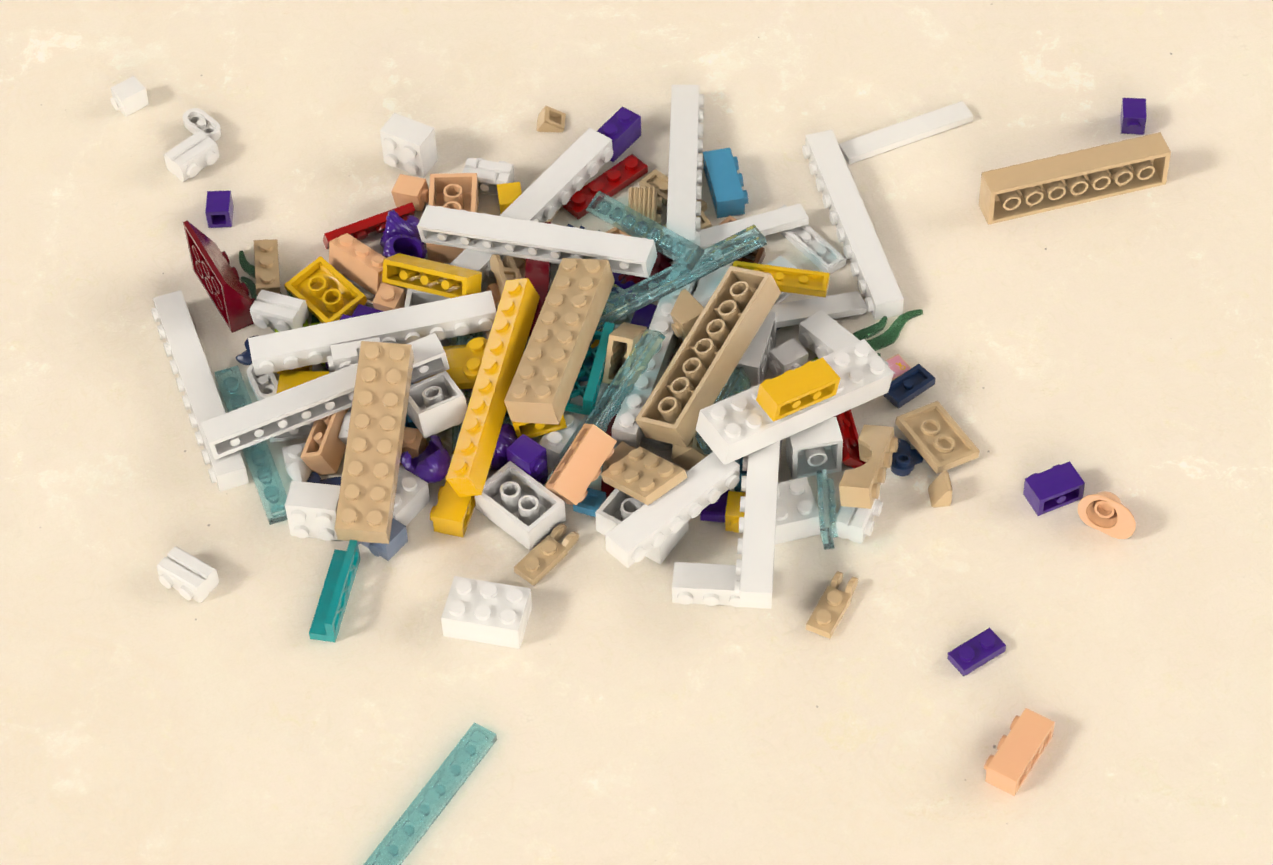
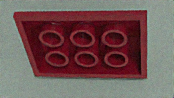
(219, 279)

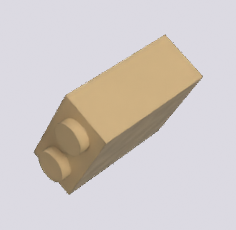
(619, 347)

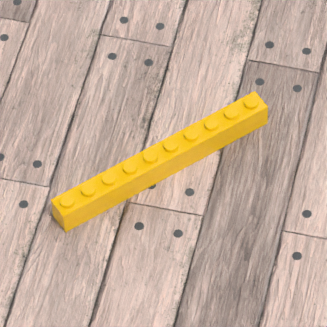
(487, 405)

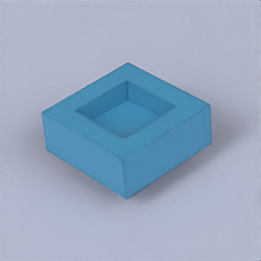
(591, 503)

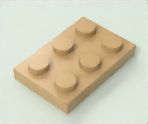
(937, 437)
(643, 475)

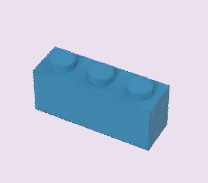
(724, 182)

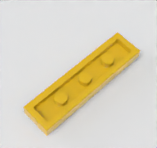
(792, 279)

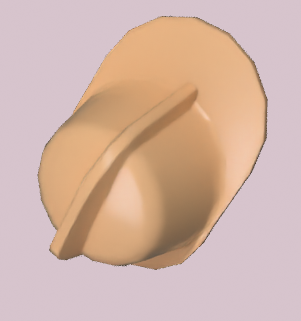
(1107, 514)

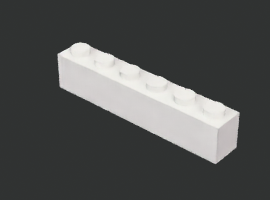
(668, 514)

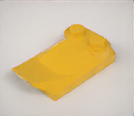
(325, 291)
(465, 362)

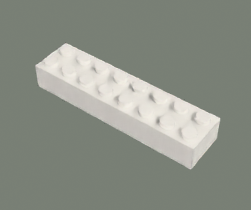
(742, 426)

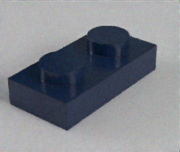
(909, 385)

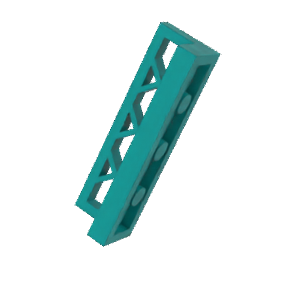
(594, 374)
(335, 593)

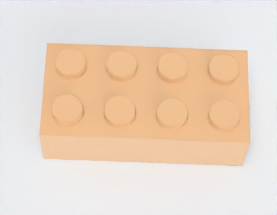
(455, 192)

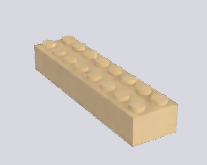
(1074, 178)
(559, 341)
(708, 355)
(374, 442)

